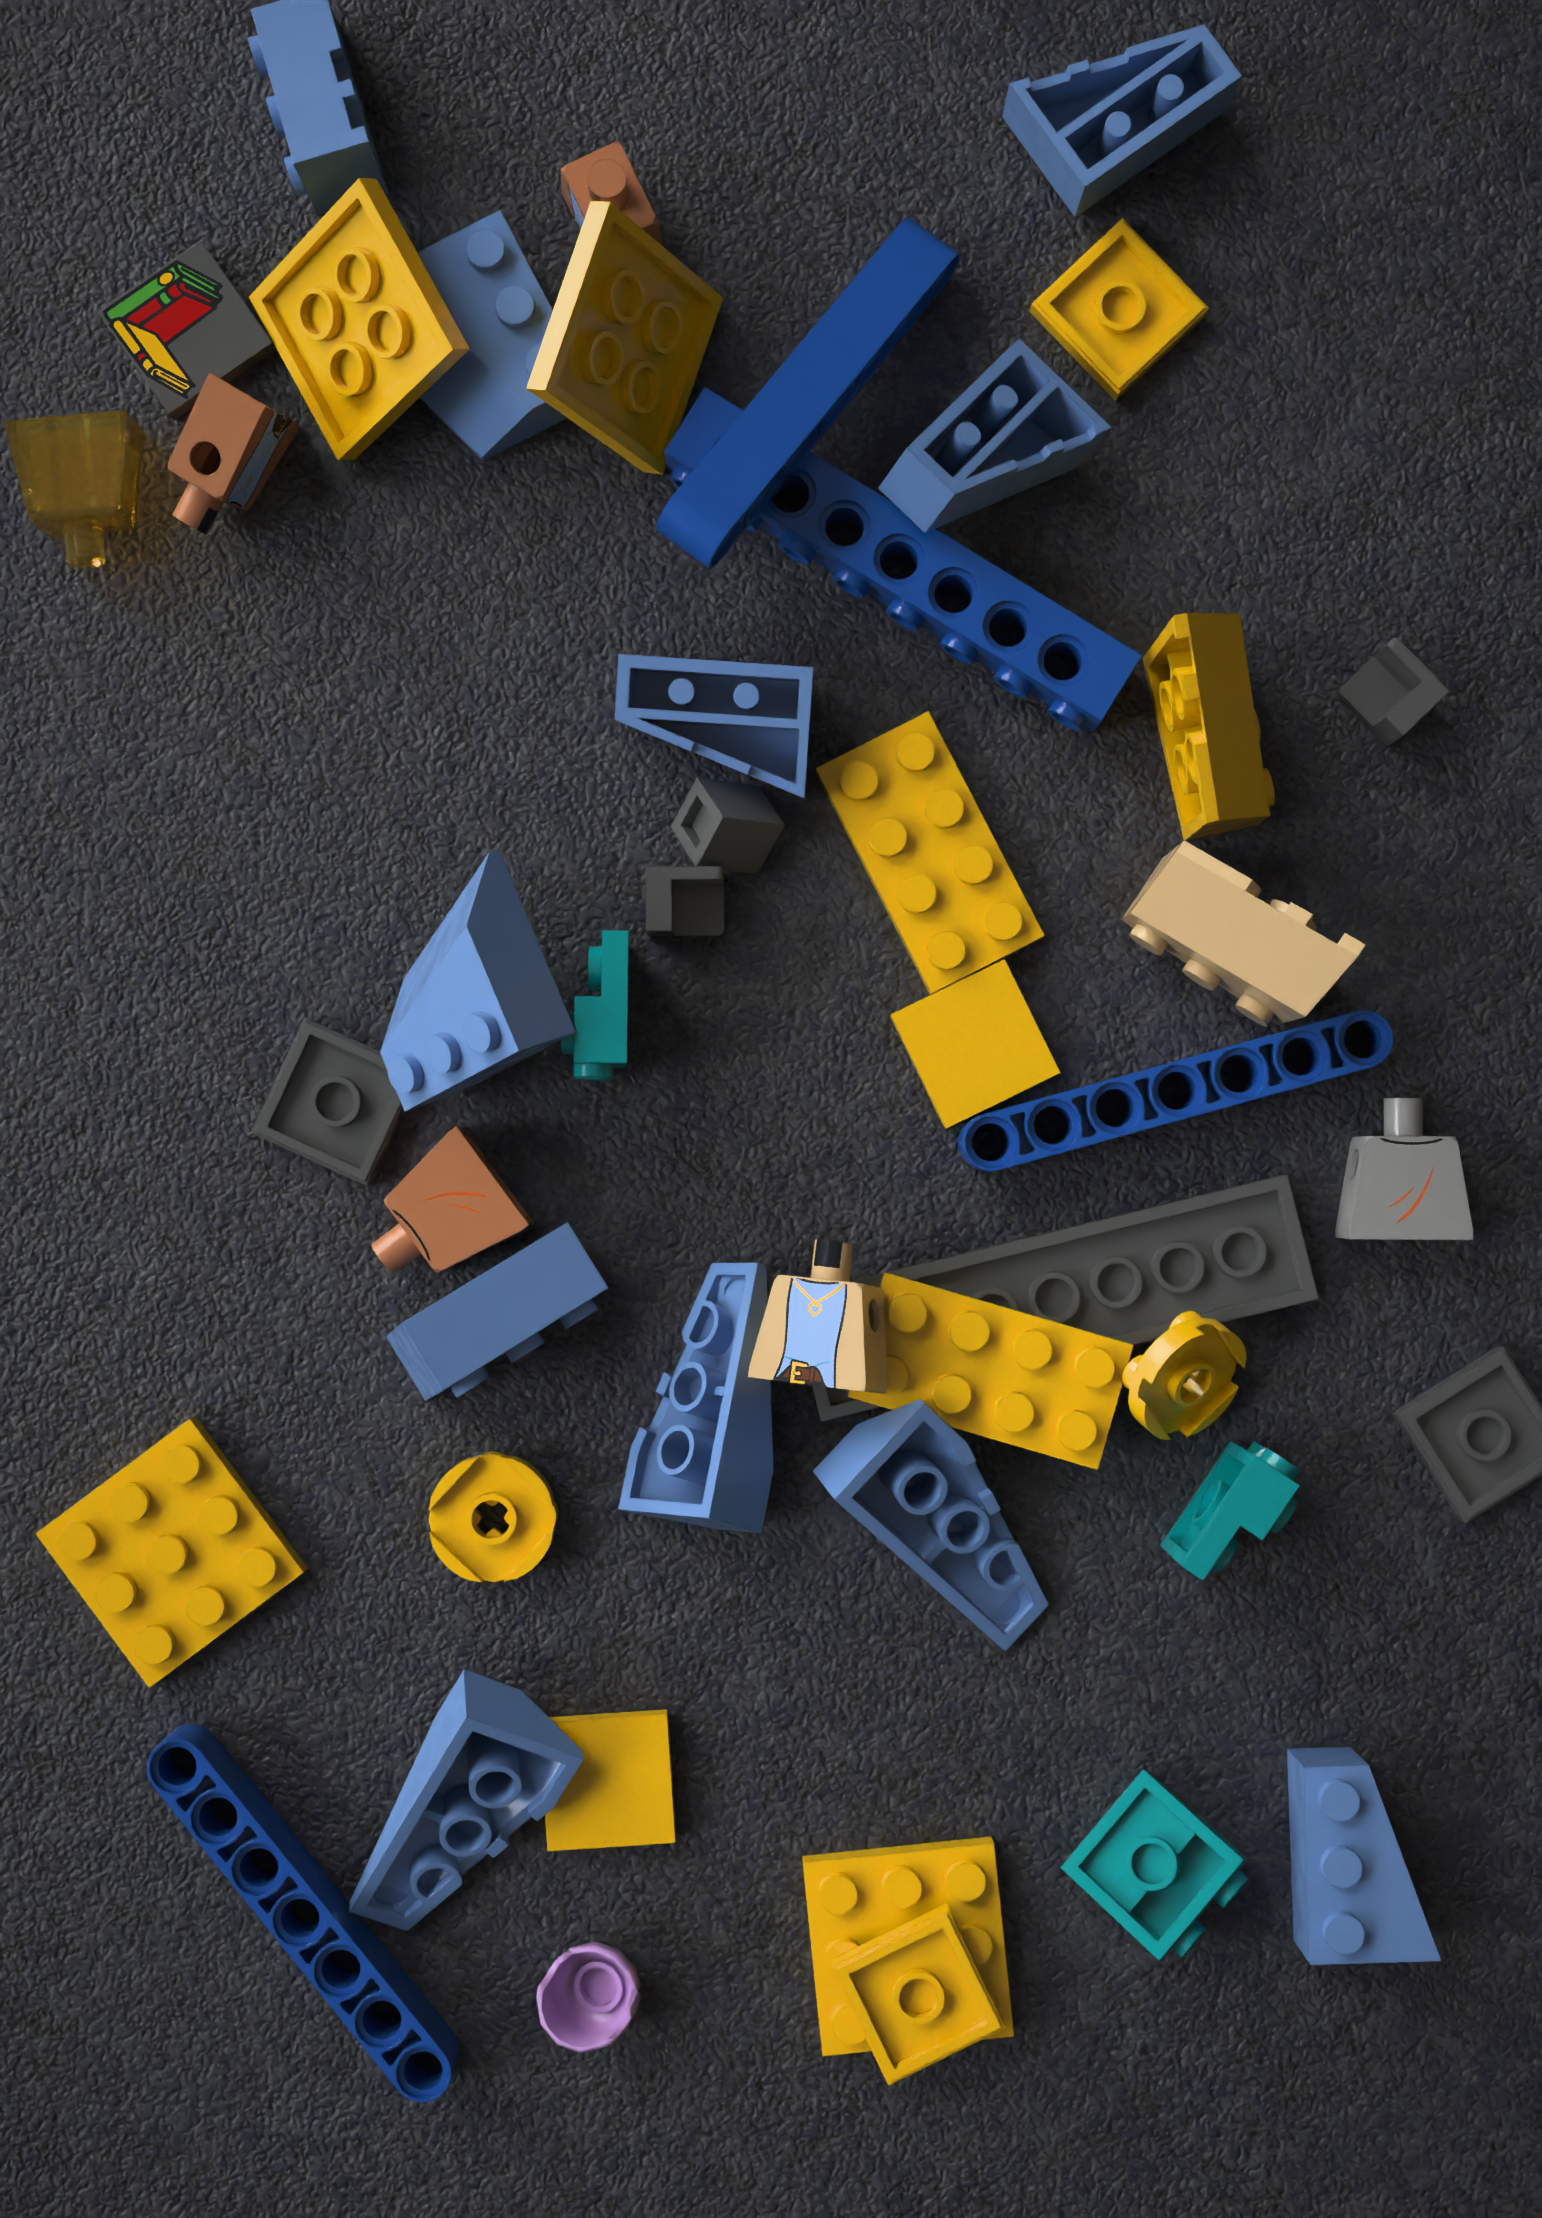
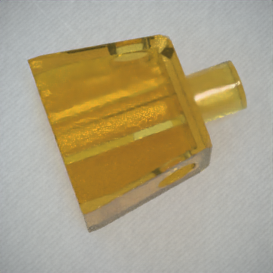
(79, 477)

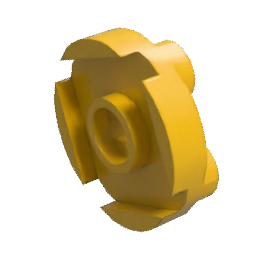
(1157, 1378)
(492, 1554)

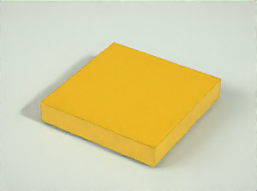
(1118, 309)
(974, 1044)
(620, 1787)
(917, 1994)

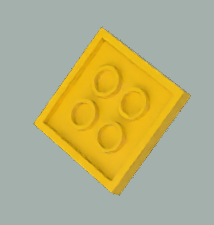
(358, 320)
(625, 338)
(171, 1551)
(879, 1889)

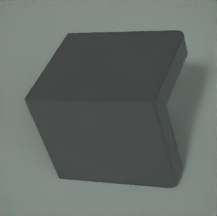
(1392, 691)
(727, 825)
(684, 901)

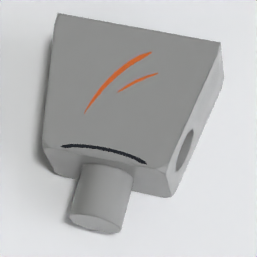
(1404, 1182)

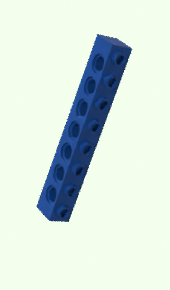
(939, 563)

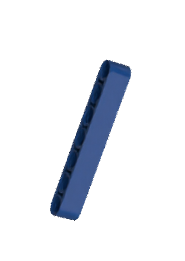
(807, 394)
(1204, 1089)
(307, 1943)

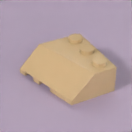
(1236, 940)

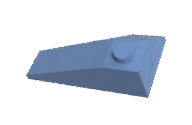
(712, 1434)
(929, 1504)
(474, 1783)

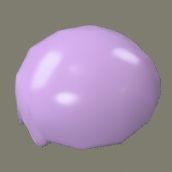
(588, 1997)

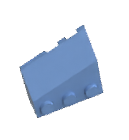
(504, 324)
(473, 996)

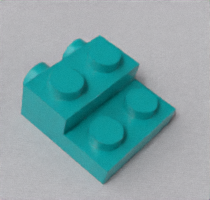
(602, 1019)
(1242, 1490)
(1157, 1867)

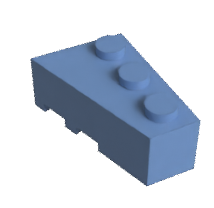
(314, 99)
(1121, 113)
(994, 442)
(723, 710)
(498, 1314)
(1347, 1867)

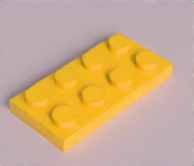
(929, 853)
(1000, 1371)

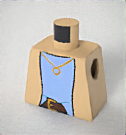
(824, 1327)

